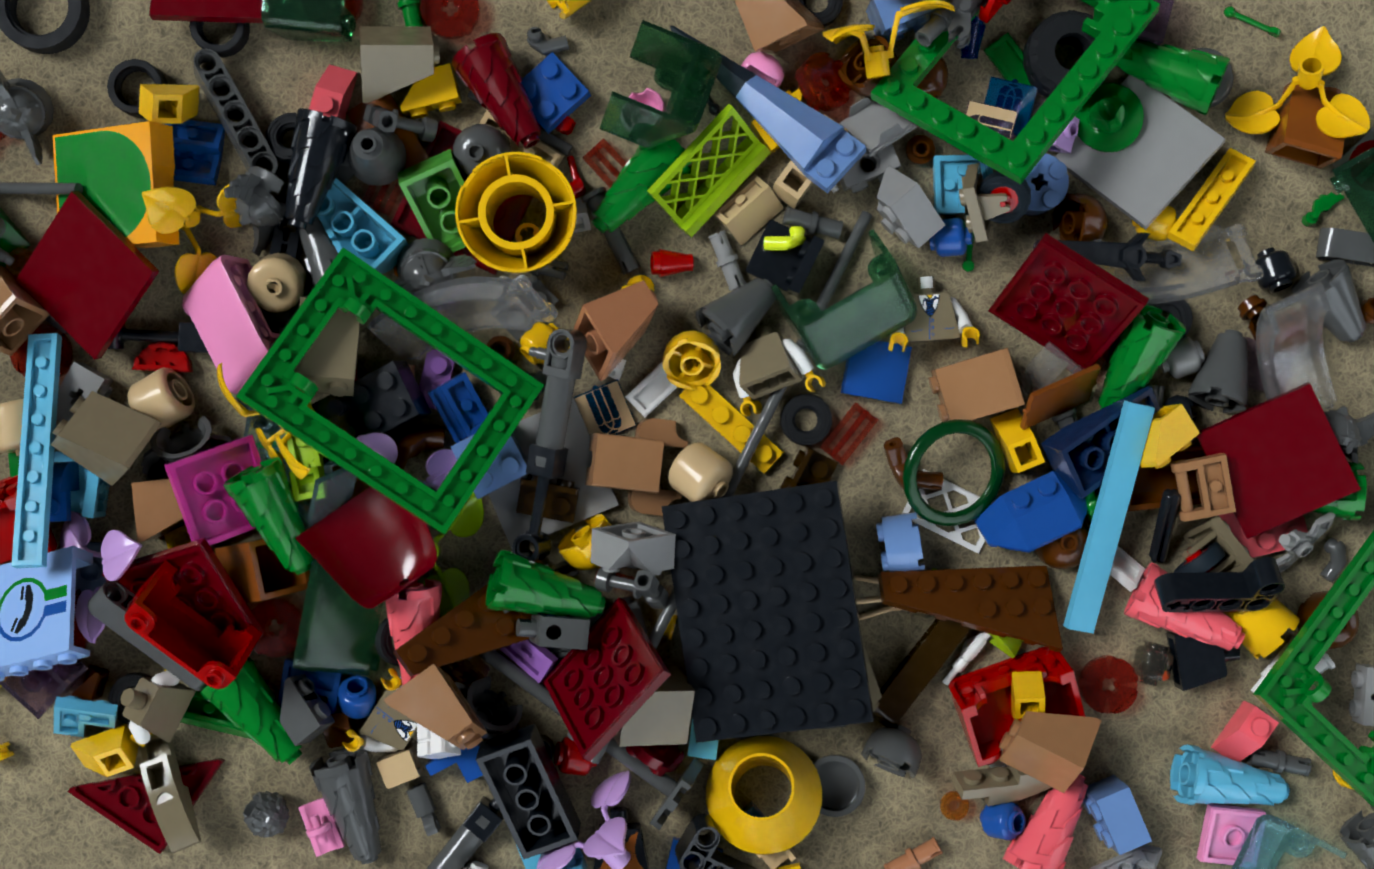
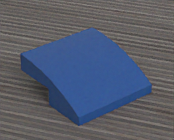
(198, 151)
(877, 373)

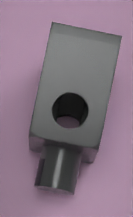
(563, 631)

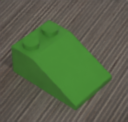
(432, 195)

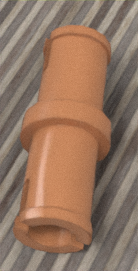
(916, 857)

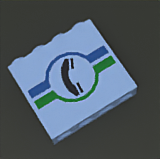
(40, 613)

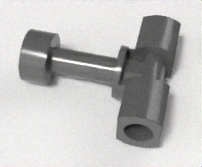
(389, 121)
(643, 585)

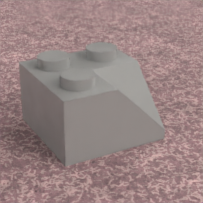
(906, 209)
(634, 547)

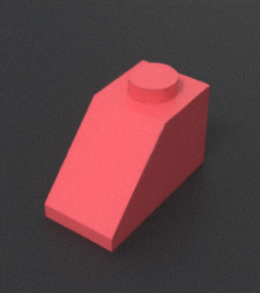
(334, 92)
(1245, 732)

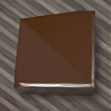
(93, 683)
(337, 732)

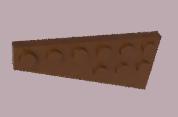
(990, 600)
(461, 634)

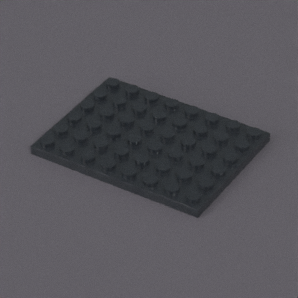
(768, 612)

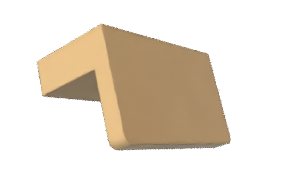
(749, 209)

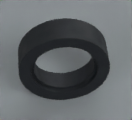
(54, 42)

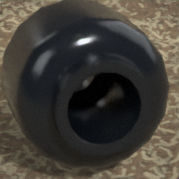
(1277, 270)

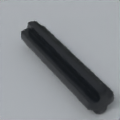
(1164, 525)

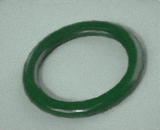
(919, 448)

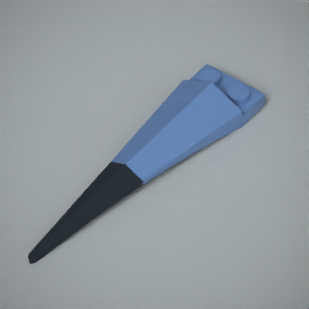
(806, 136)

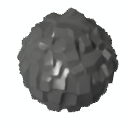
(266, 814)

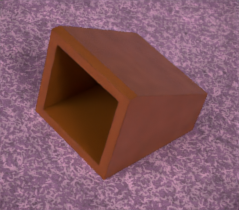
(1297, 132)
(258, 571)

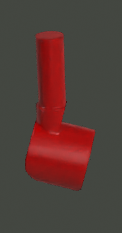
(566, 126)
(577, 184)

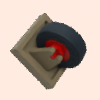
(991, 199)
(1213, 549)

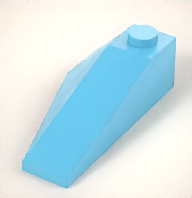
(359, 229)

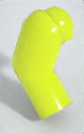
(785, 243)

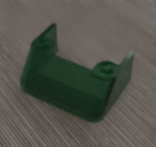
(682, 68)
(856, 320)

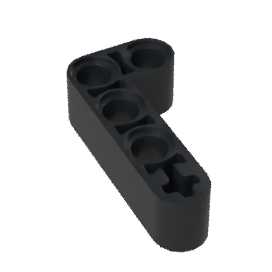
(1221, 591)
(704, 847)

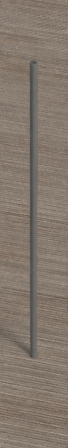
(766, 416)

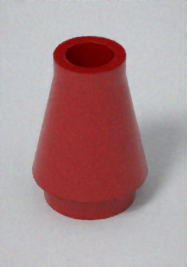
(669, 262)

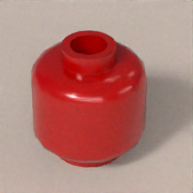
(570, 760)

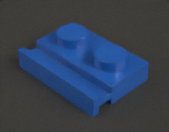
(459, 406)

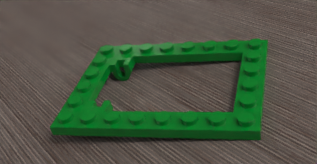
(1115, 27)
(360, 290)
(1288, 682)

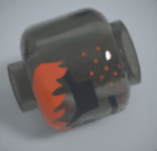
(1152, 663)

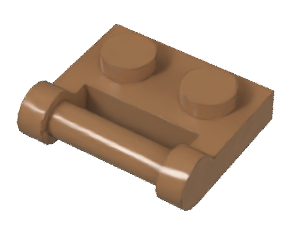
(1213, 486)

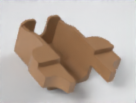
(635, 464)

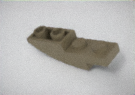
(996, 785)
(168, 795)

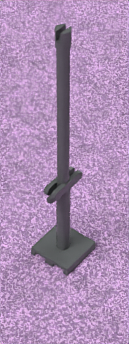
(665, 784)

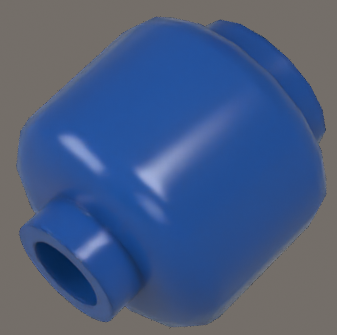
(951, 239)
(357, 697)
(1003, 821)

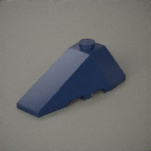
(1083, 447)

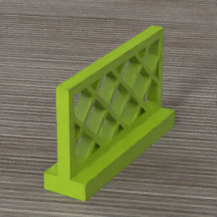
(719, 182)

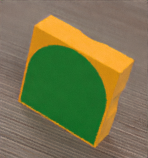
(114, 171)

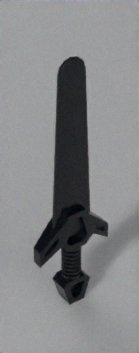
(1124, 255)

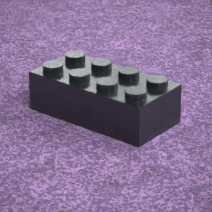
(380, 403)
(528, 791)

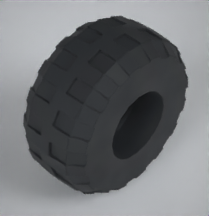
(1039, 52)

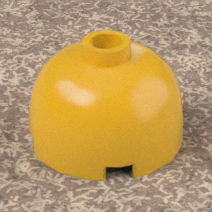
(691, 360)
(576, 546)

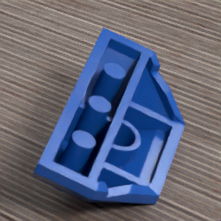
(1033, 515)

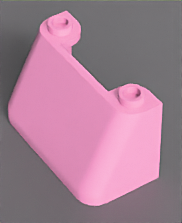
(229, 319)

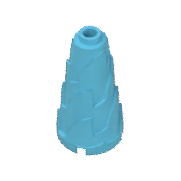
(1213, 778)

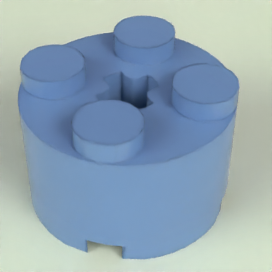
(1054, 184)
(901, 543)

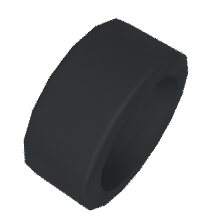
(224, 50)
(120, 73)

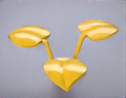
(875, 57)
(1311, 58)
(176, 208)
(296, 467)

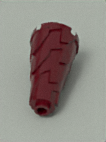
(498, 87)

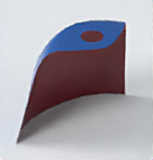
(371, 547)

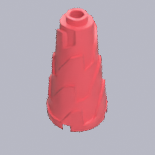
(412, 612)
(1206, 627)
(1049, 830)

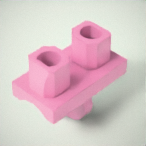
(321, 827)

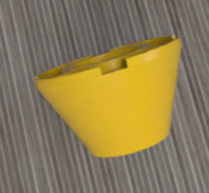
(506, 177)
(777, 831)

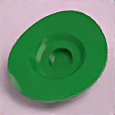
(1110, 118)

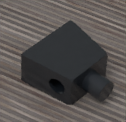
(1197, 662)

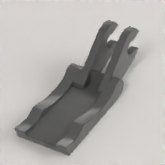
(961, 22)

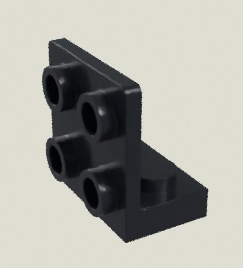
(784, 268)

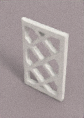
(956, 534)

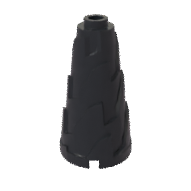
(317, 152)

